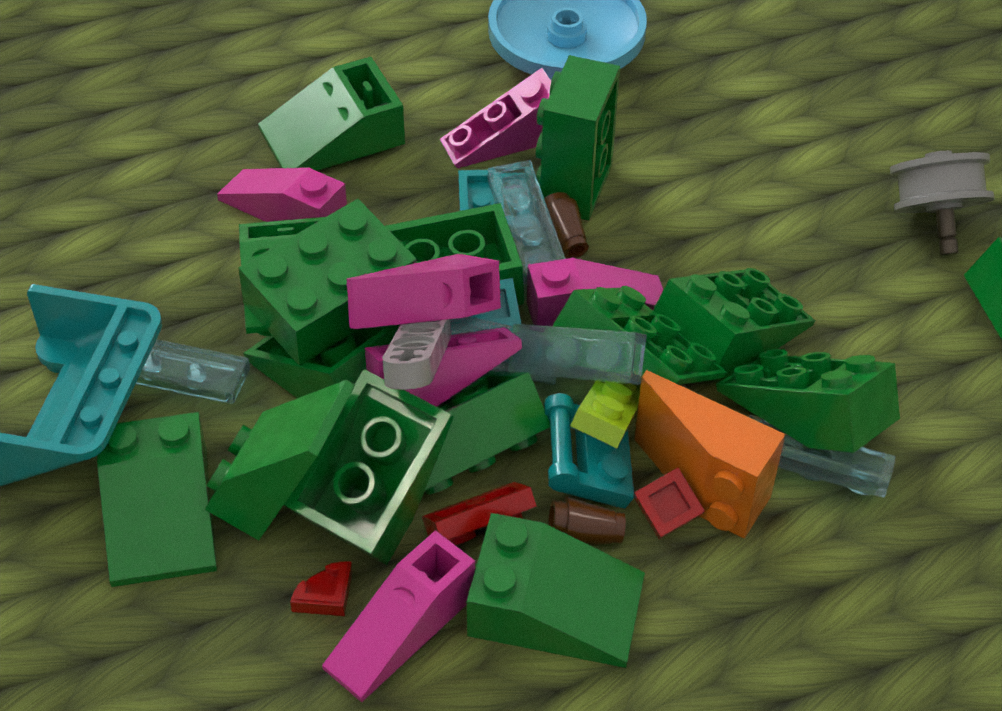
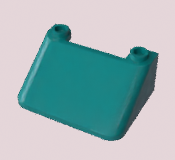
(99, 355)

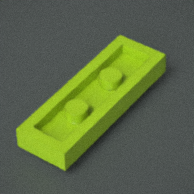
(607, 411)

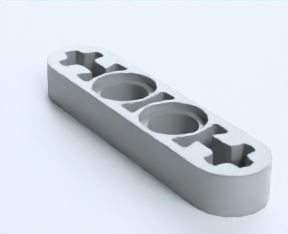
(415, 354)

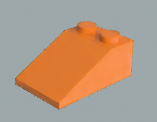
(719, 451)

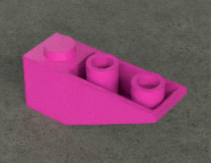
(502, 126)
(424, 292)
(402, 615)

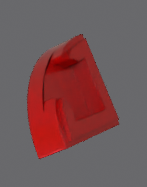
(325, 591)

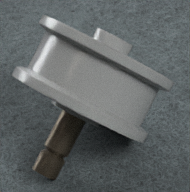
(940, 186)

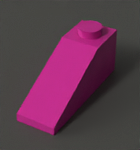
(284, 193)
(554, 281)
(463, 362)

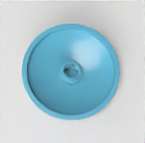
(548, 31)

